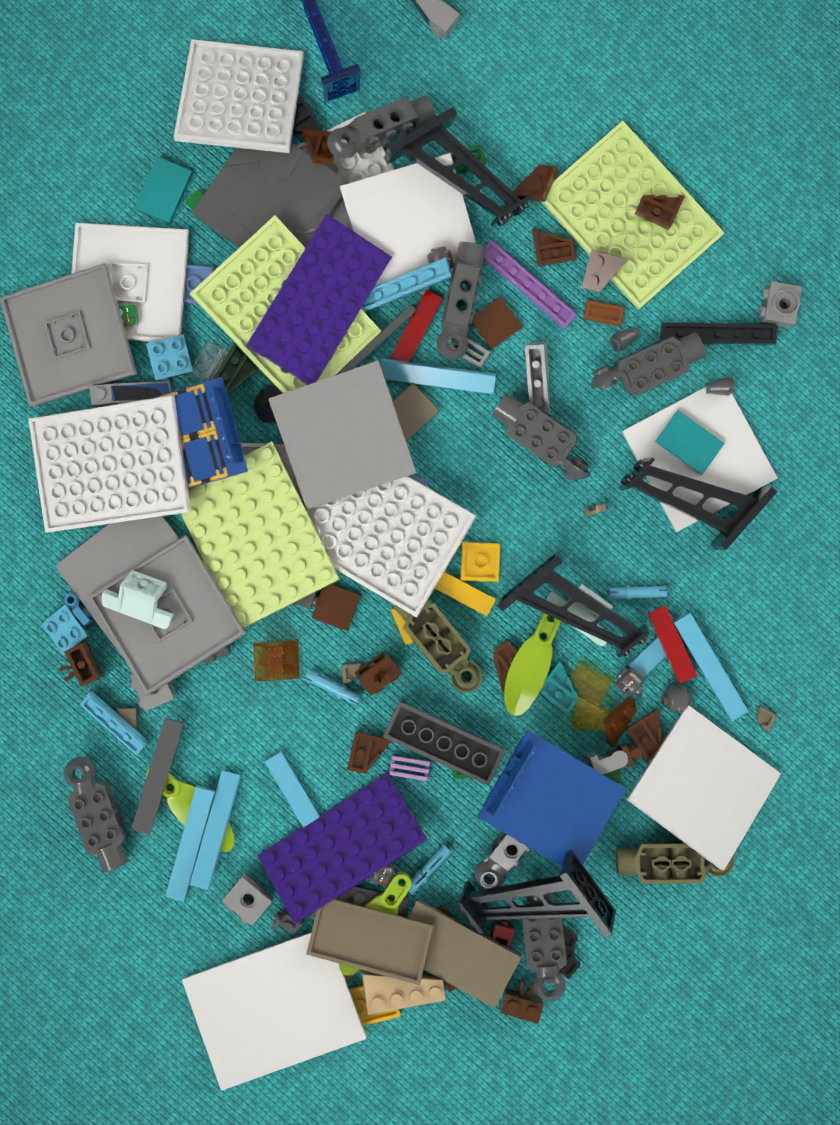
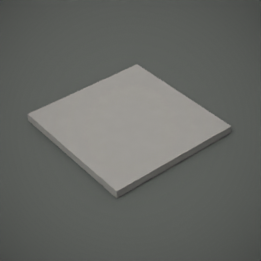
(68, 335)
(342, 435)
(112, 554)
(199, 626)

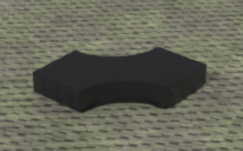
(572, 963)

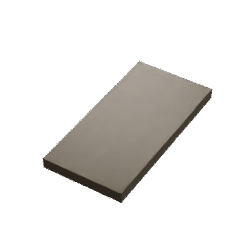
(371, 940)
(466, 956)

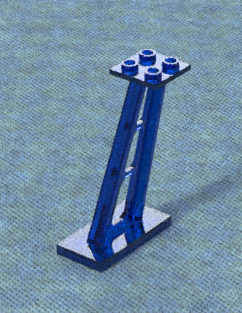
(339, 80)

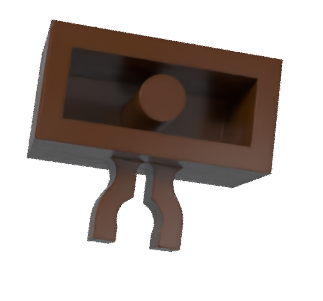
(83, 664)
(378, 673)
(521, 1004)

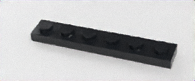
(723, 333)

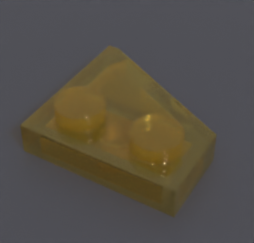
(590, 682)
(588, 714)

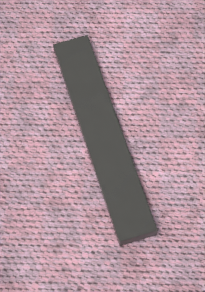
(378, 339)
(157, 775)

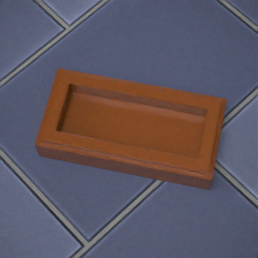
(603, 313)

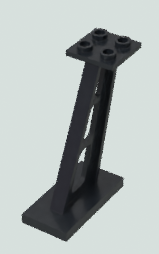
(435, 130)
(730, 528)
(545, 573)
(572, 877)

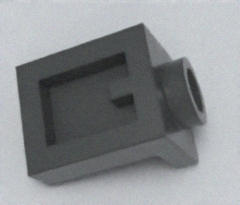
(284, 920)

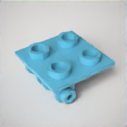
(169, 357)
(65, 629)

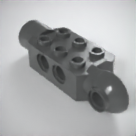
(380, 127)
(456, 322)
(652, 364)
(541, 435)
(502, 856)

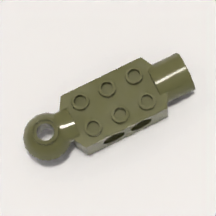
(441, 645)
(666, 863)

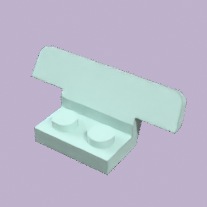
(139, 599)
(581, 610)

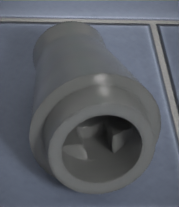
(624, 339)
(721, 387)

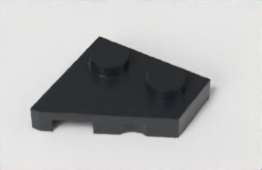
(305, 118)

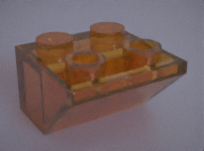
(276, 660)

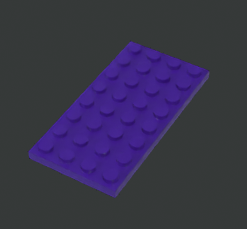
(319, 301)
(342, 848)

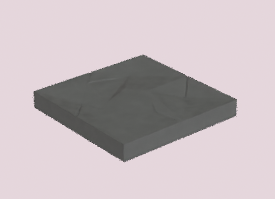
(265, 185)

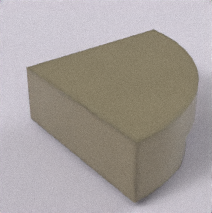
(595, 510)
(348, 672)
(129, 715)
(765, 718)

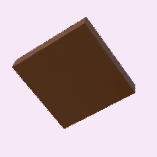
(496, 323)
(336, 606)

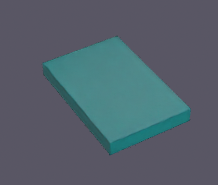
(163, 190)
(689, 442)

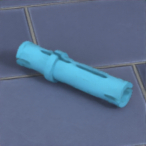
(637, 592)
(329, 685)
(423, 874)

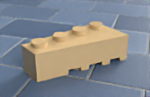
(389, 994)

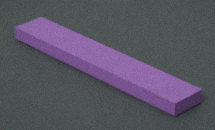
(528, 285)

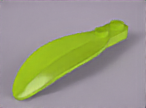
(530, 668)
(180, 800)
(385, 904)

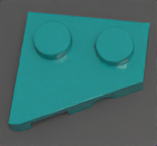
(559, 689)

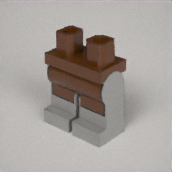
(614, 758)

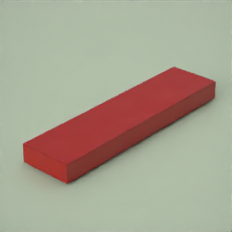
(417, 327)
(672, 644)

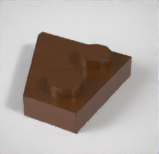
(552, 249)
(503, 658)
(618, 720)
(647, 734)
(365, 751)

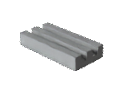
(469, 359)

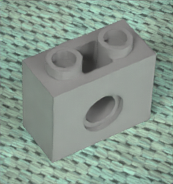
(772, 312)
(156, 698)
(236, 901)

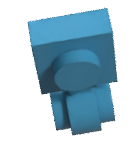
(79, 611)

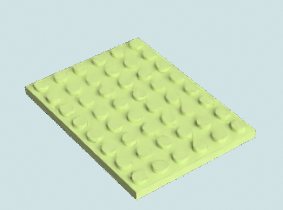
(598, 209)
(247, 285)
(258, 538)

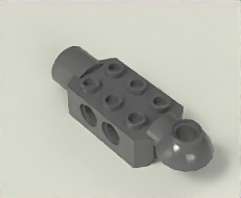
(96, 815)
(545, 950)

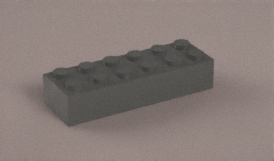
(444, 742)

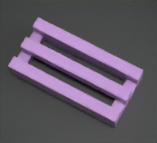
(408, 775)

